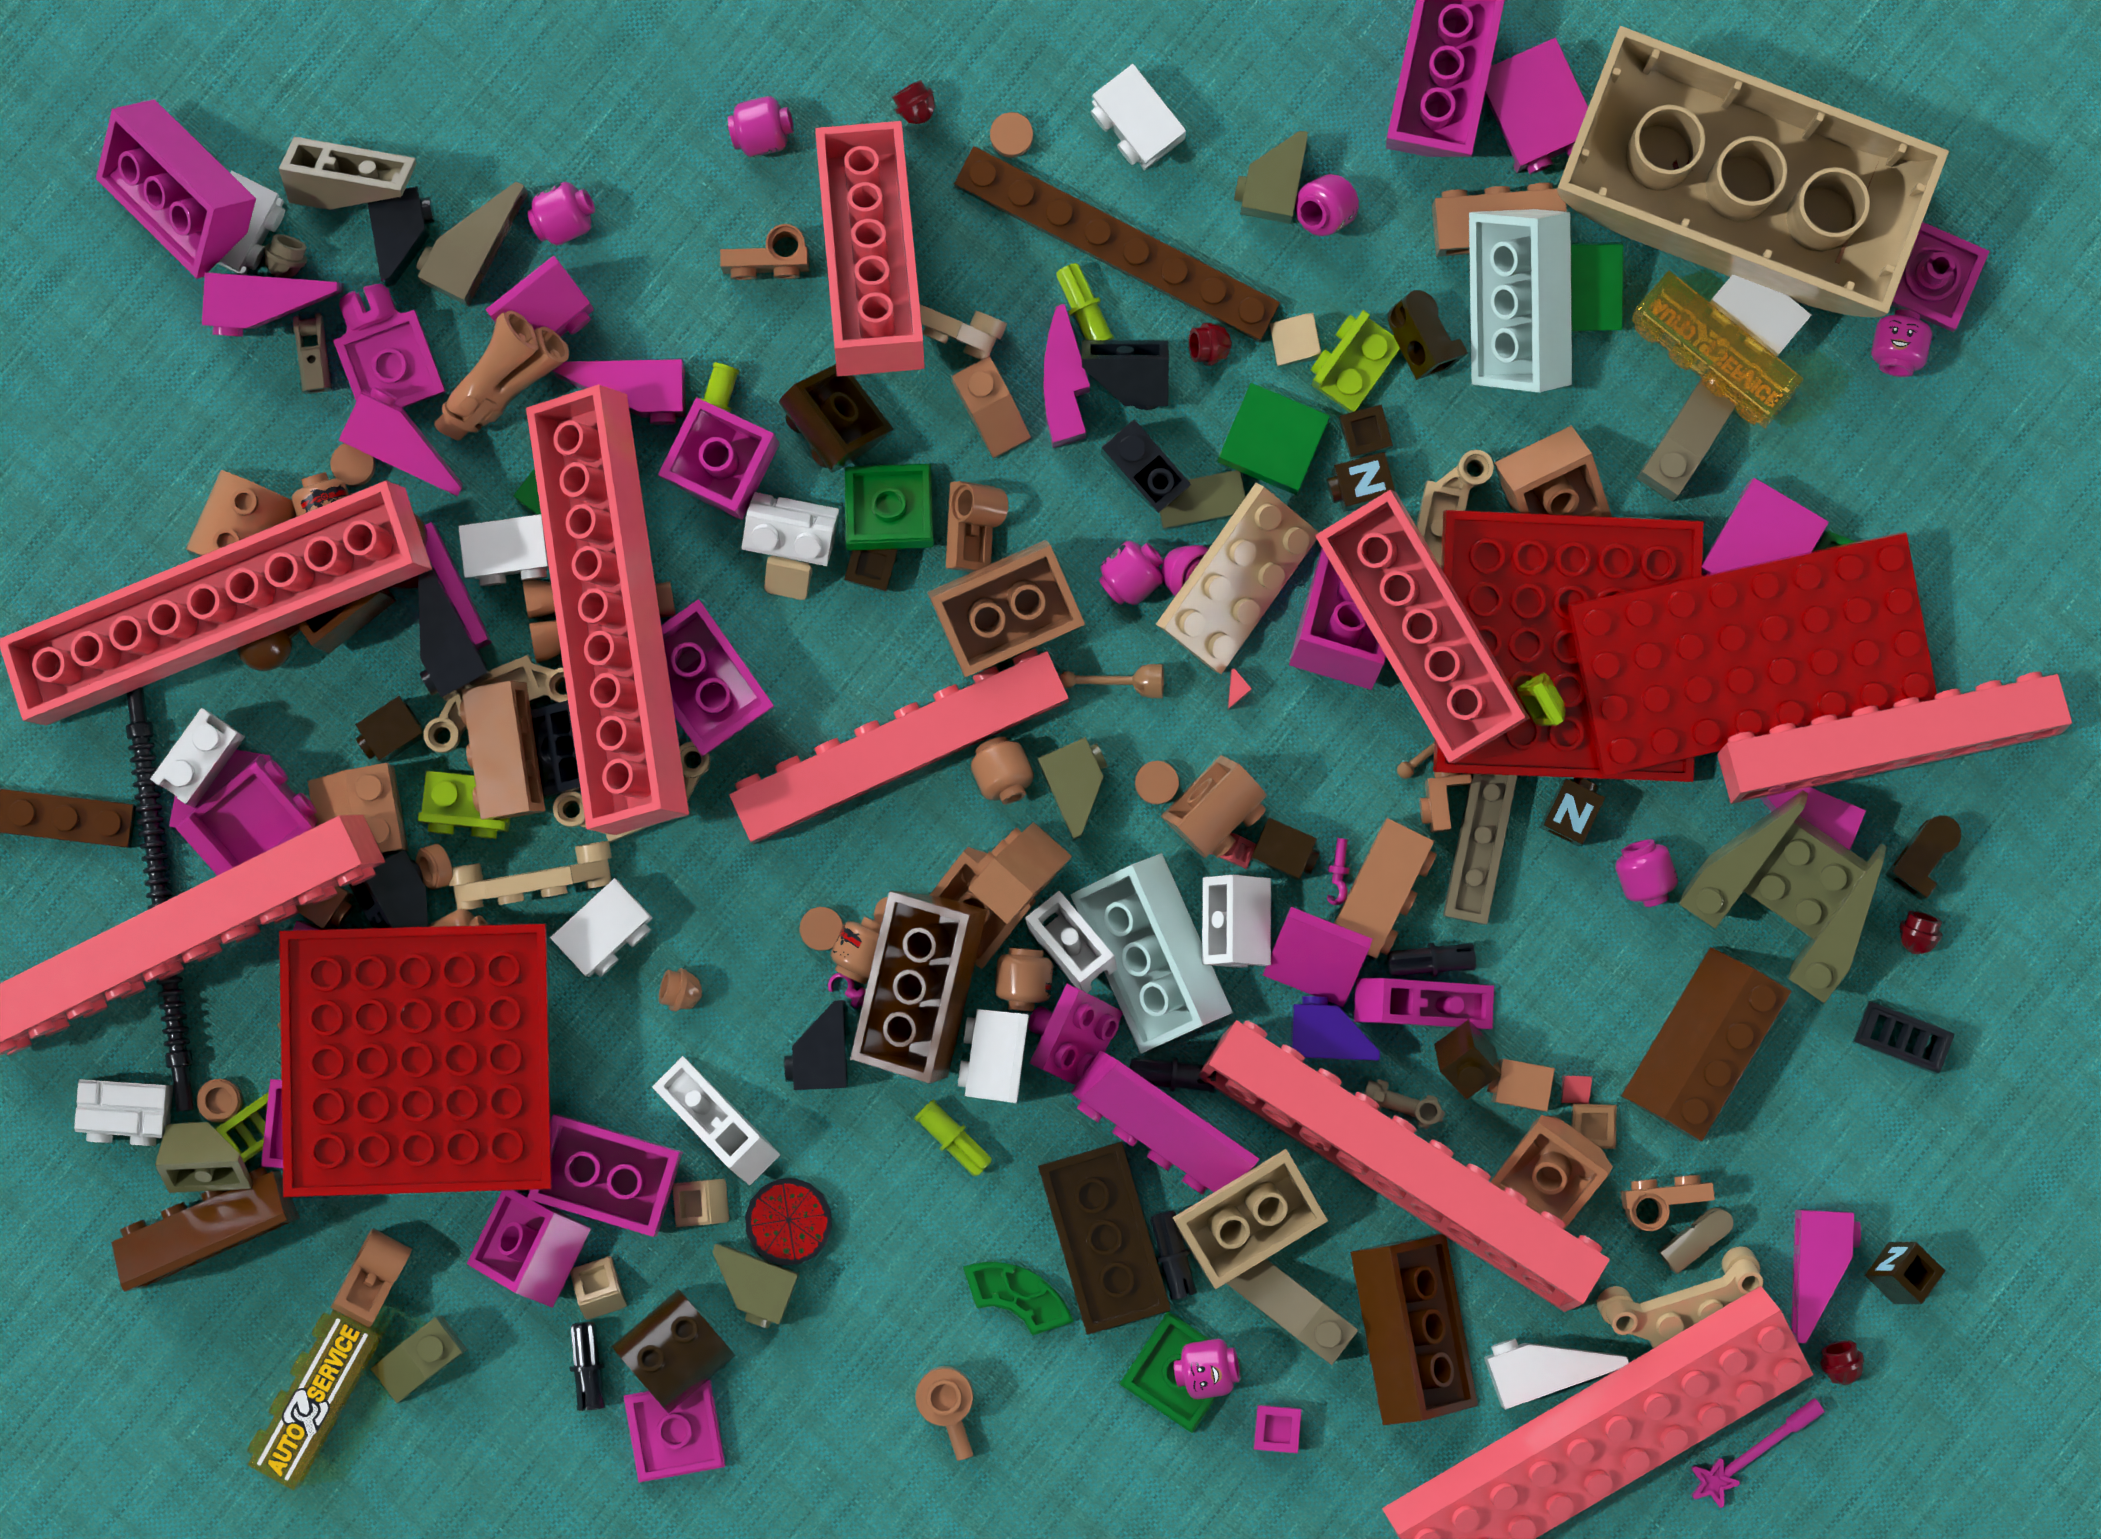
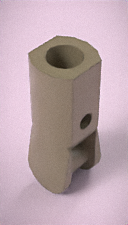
(312, 359)
(1696, 1239)

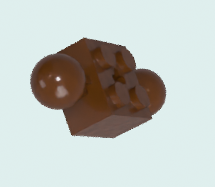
(323, 631)

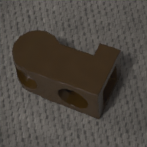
(1423, 335)
(1923, 853)

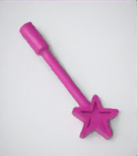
(1718, 1478)

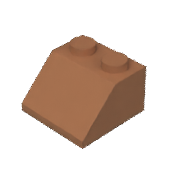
(1553, 478)
(364, 792)

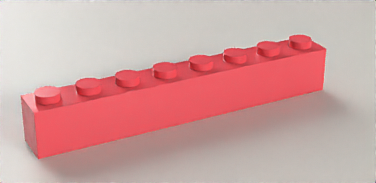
(1893, 737)
(899, 746)

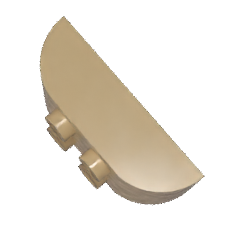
(1768, 179)

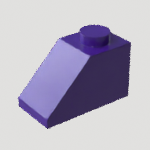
(1328, 1032)

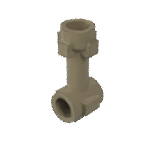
(1425, 1111)

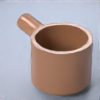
(944, 1400)

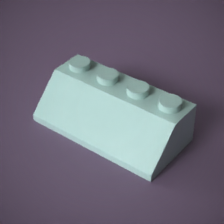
(1520, 299)
(1156, 953)

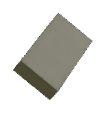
(1205, 500)

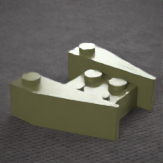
(1801, 879)

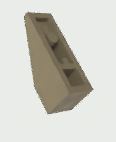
(341, 175)
(468, 249)
(1686, 442)
(1295, 1309)

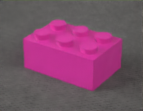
(609, 1175)

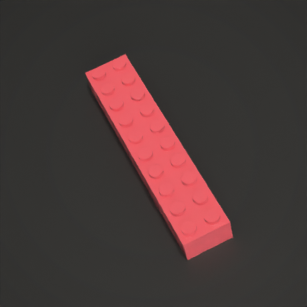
(215, 603)
(607, 611)
(186, 929)
(1404, 1166)
(1612, 1429)

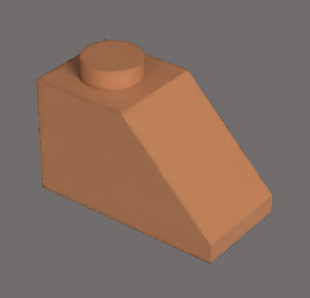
(990, 407)

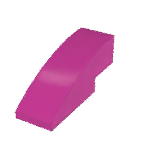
(1063, 382)

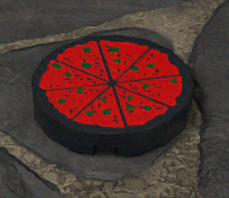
(788, 1221)

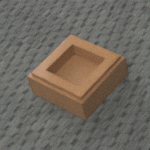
(1596, 1123)

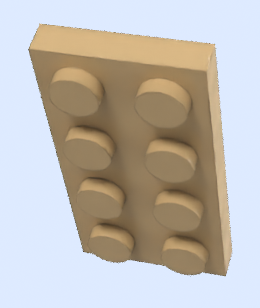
(1238, 578)

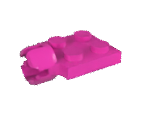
(386, 349)

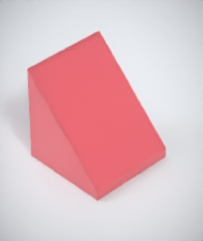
(1237, 689)
(1239, 852)
(1576, 1089)

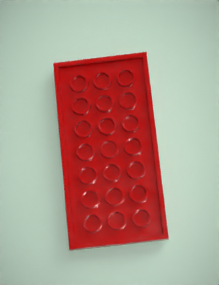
(1750, 650)

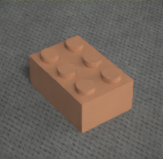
(1006, 608)

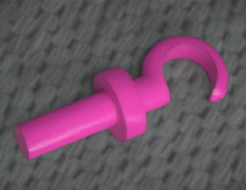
(1338, 872)
(856, 995)

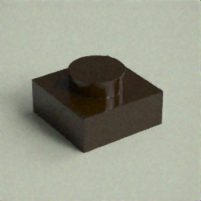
(1365, 431)
(871, 568)

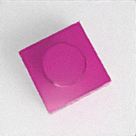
(1277, 1428)

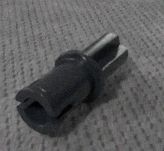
(1432, 959)
(1172, 1074)
(1173, 1255)
(586, 1366)

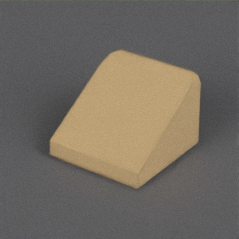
(1295, 340)
(787, 577)
(700, 1202)
(598, 1288)

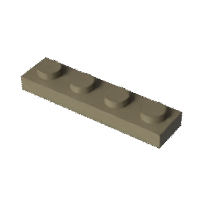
(1479, 847)

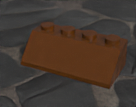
(918, 985)
(1706, 1044)
(201, 1231)
(1414, 1329)

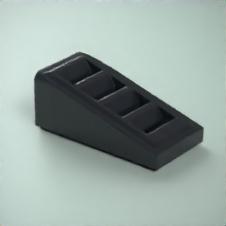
(1938, 1053)

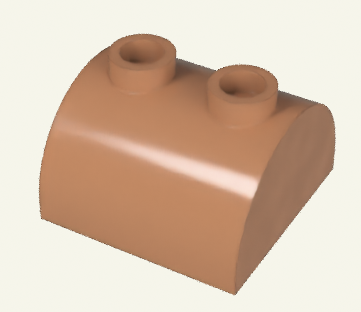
(236, 512)
(1215, 807)

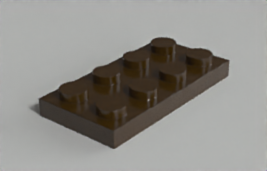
(1104, 1238)

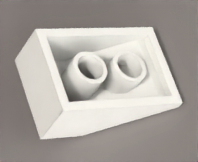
(995, 1055)

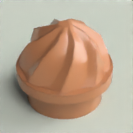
(679, 990)

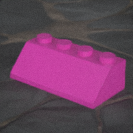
(1444, 77)
(173, 186)
(1161, 1124)

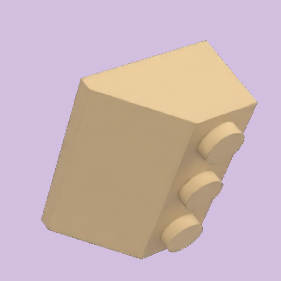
(1250, 1219)

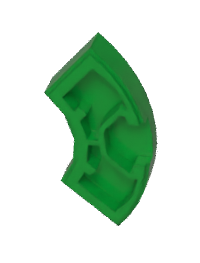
(1017, 1291)

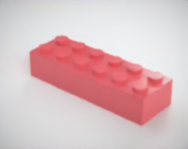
(869, 249)
(1422, 626)

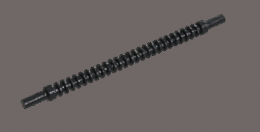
(139, 732)

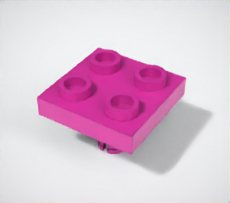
(1939, 276)
(1072, 1033)

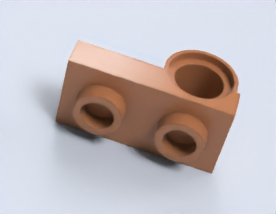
(746, 263)
(971, 519)
(1686, 1190)
(371, 1277)

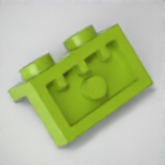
(1356, 361)
(450, 805)

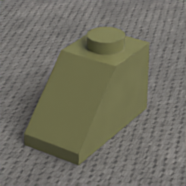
(1273, 181)
(1074, 781)
(199, 1159)
(756, 1285)
(419, 1358)

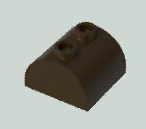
(834, 417)
(673, 1351)

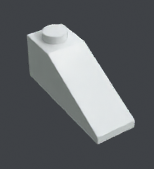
(716, 1121)
(1536, 1370)

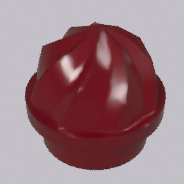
(915, 103)
(1209, 344)
(1920, 932)
(1842, 1362)

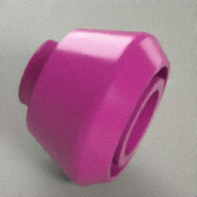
(1180, 565)

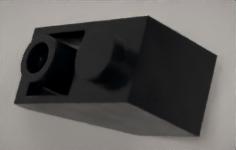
(1144, 467)

